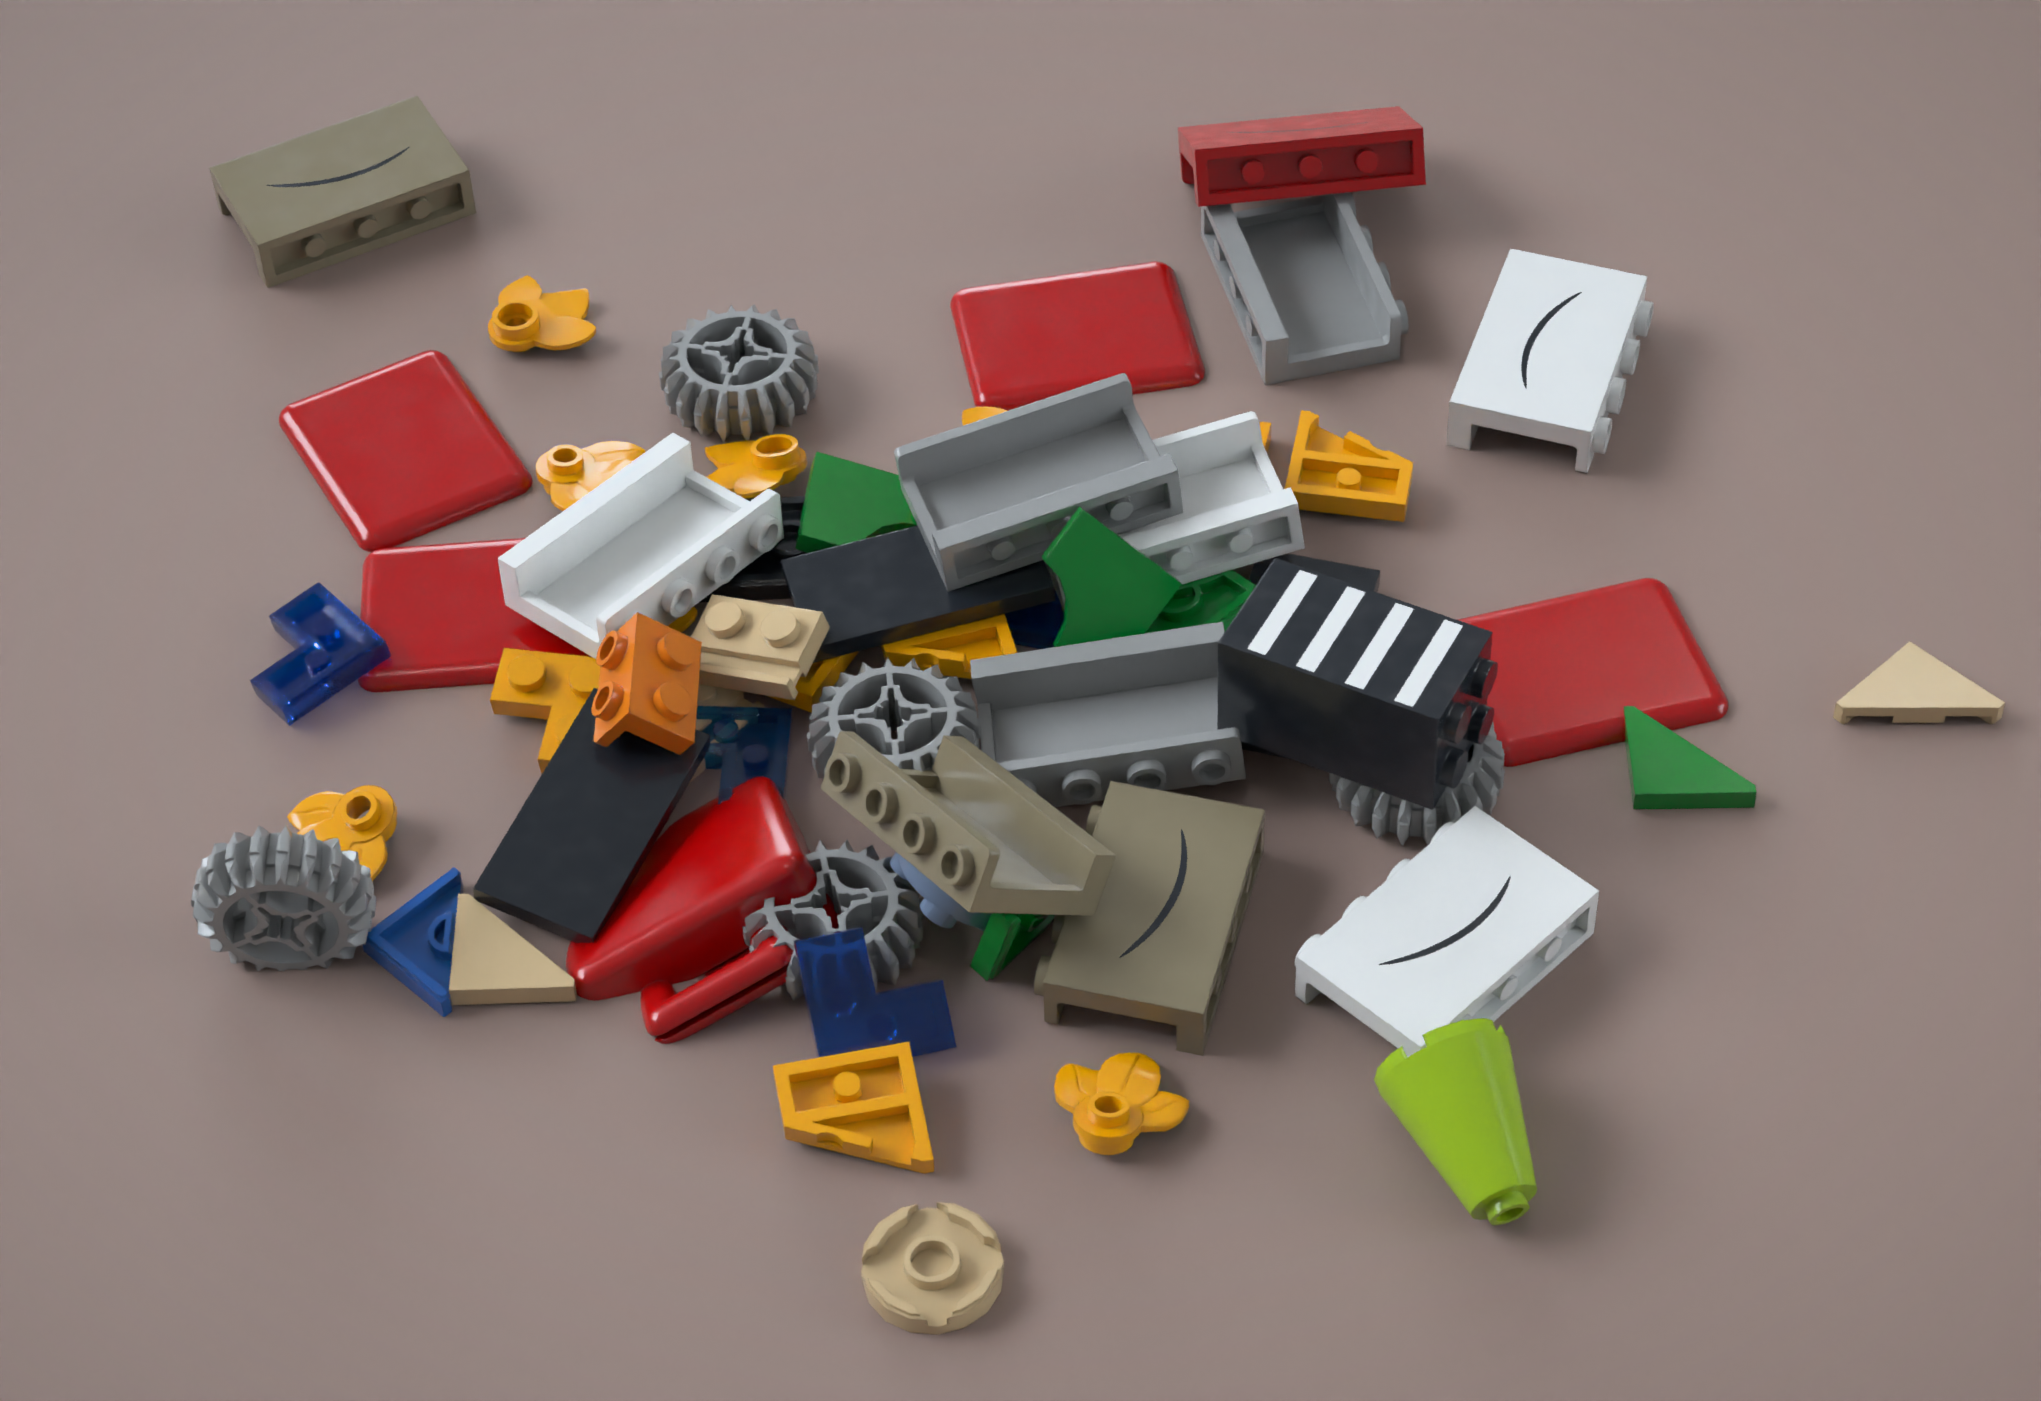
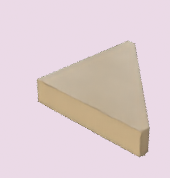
(1917, 690)
(498, 964)

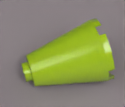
(1466, 1115)

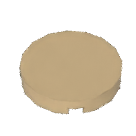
(932, 1268)

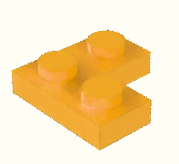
(544, 688)

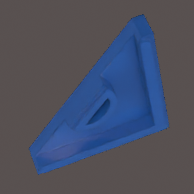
(419, 941)

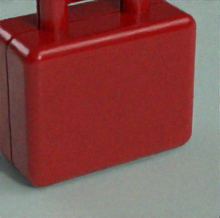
(1074, 330)
(404, 450)
(444, 616)
(1583, 658)
(691, 913)

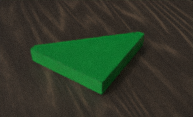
(1675, 773)
(1005, 939)

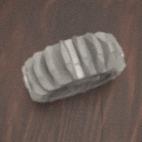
(739, 372)
(891, 698)
(1388, 813)
(863, 895)
(283, 900)

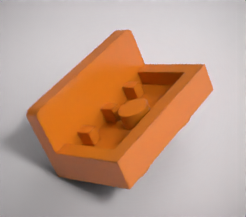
(647, 685)

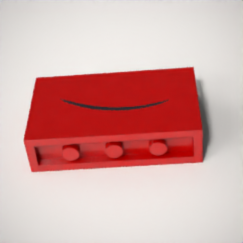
(1302, 156)

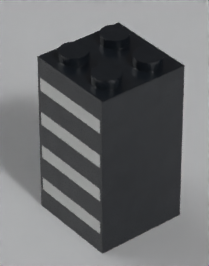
(1356, 683)

